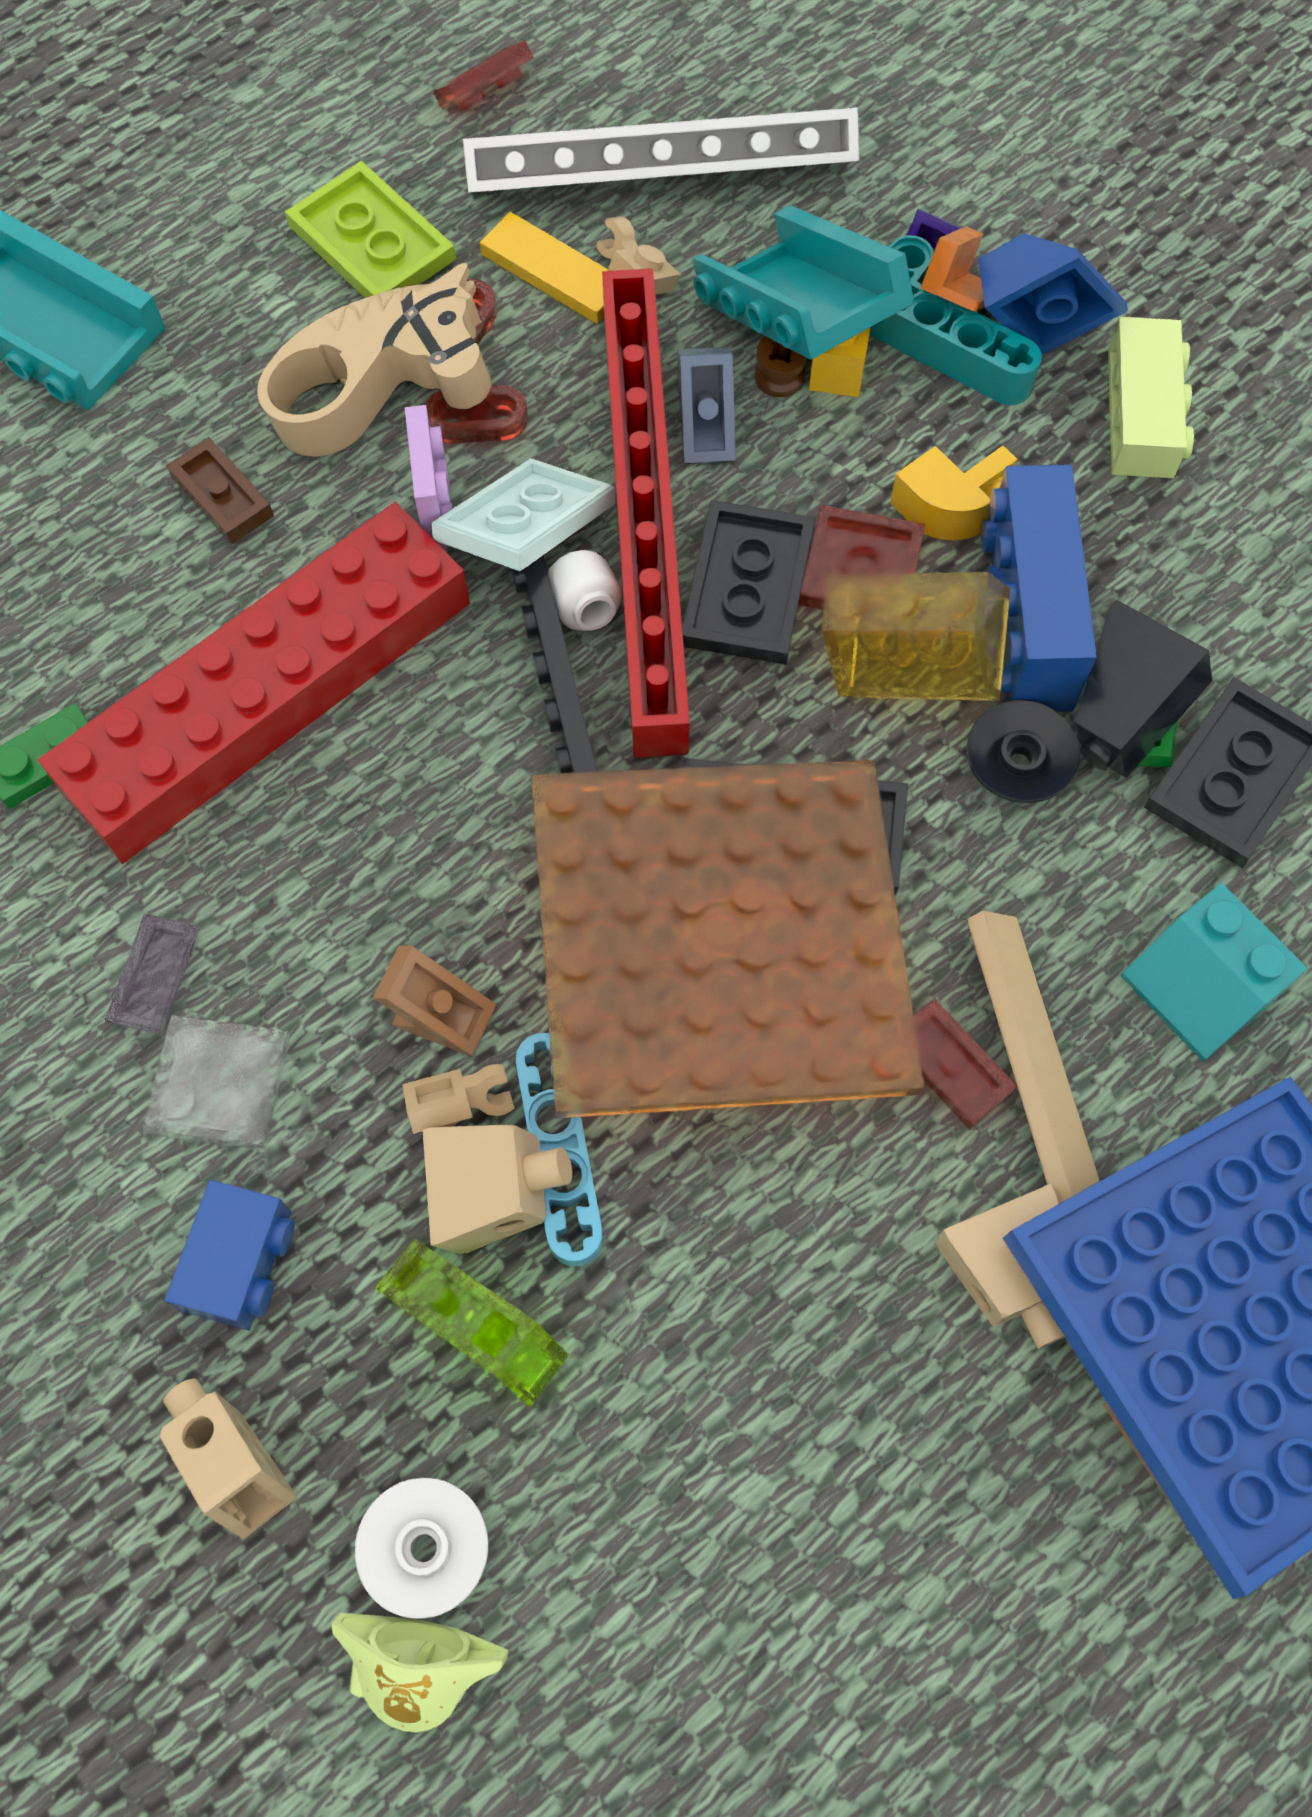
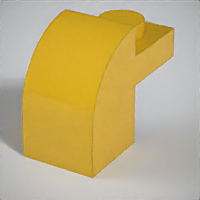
(946, 498)

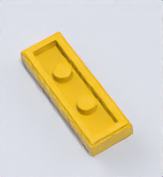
(547, 265)

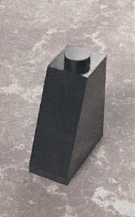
(1137, 688)

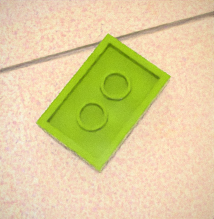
(370, 233)

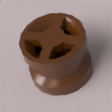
(773, 374)

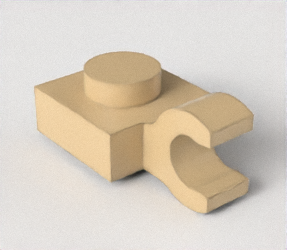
(627, 255)
(450, 1096)

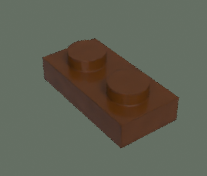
(220, 490)

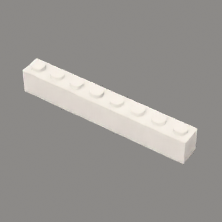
(661, 149)

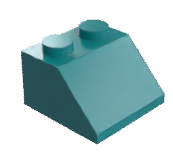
(1213, 971)

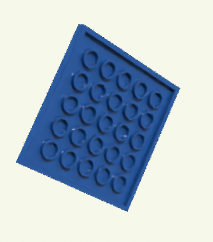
(1196, 1322)

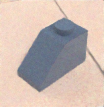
(706, 404)

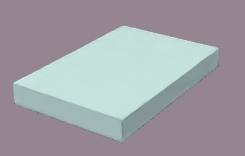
(524, 514)

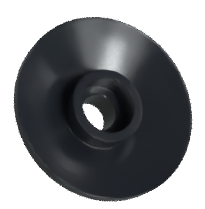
(1026, 730)

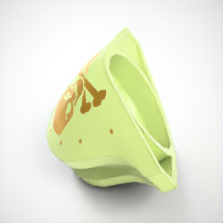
(413, 1667)

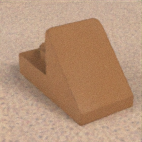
(433, 1001)

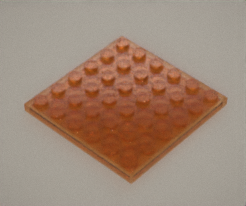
(720, 939)

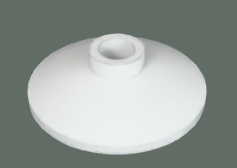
(387, 1540)

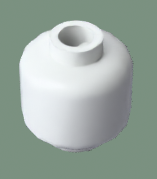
(584, 590)

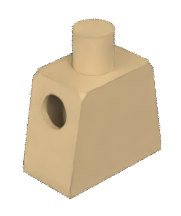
(487, 1183)
(991, 1271)
(222, 1460)

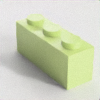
(1149, 397)

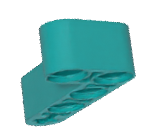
(958, 339)

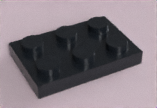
(747, 582)
(1235, 772)

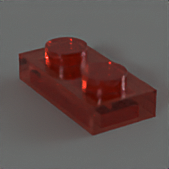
(468, 86)
(958, 1067)

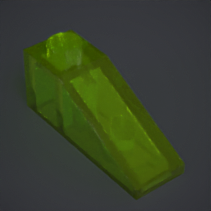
(474, 1322)

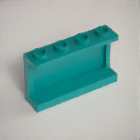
(809, 286)
(68, 316)

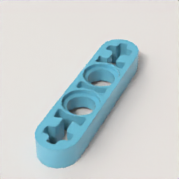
(574, 1143)

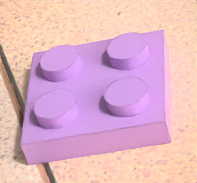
(428, 468)

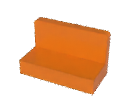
(950, 266)

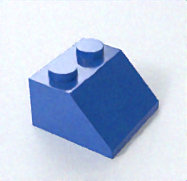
(1046, 291)

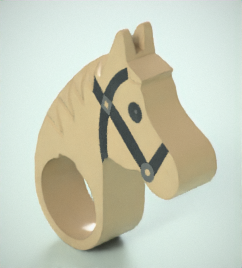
(374, 346)

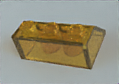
(916, 635)

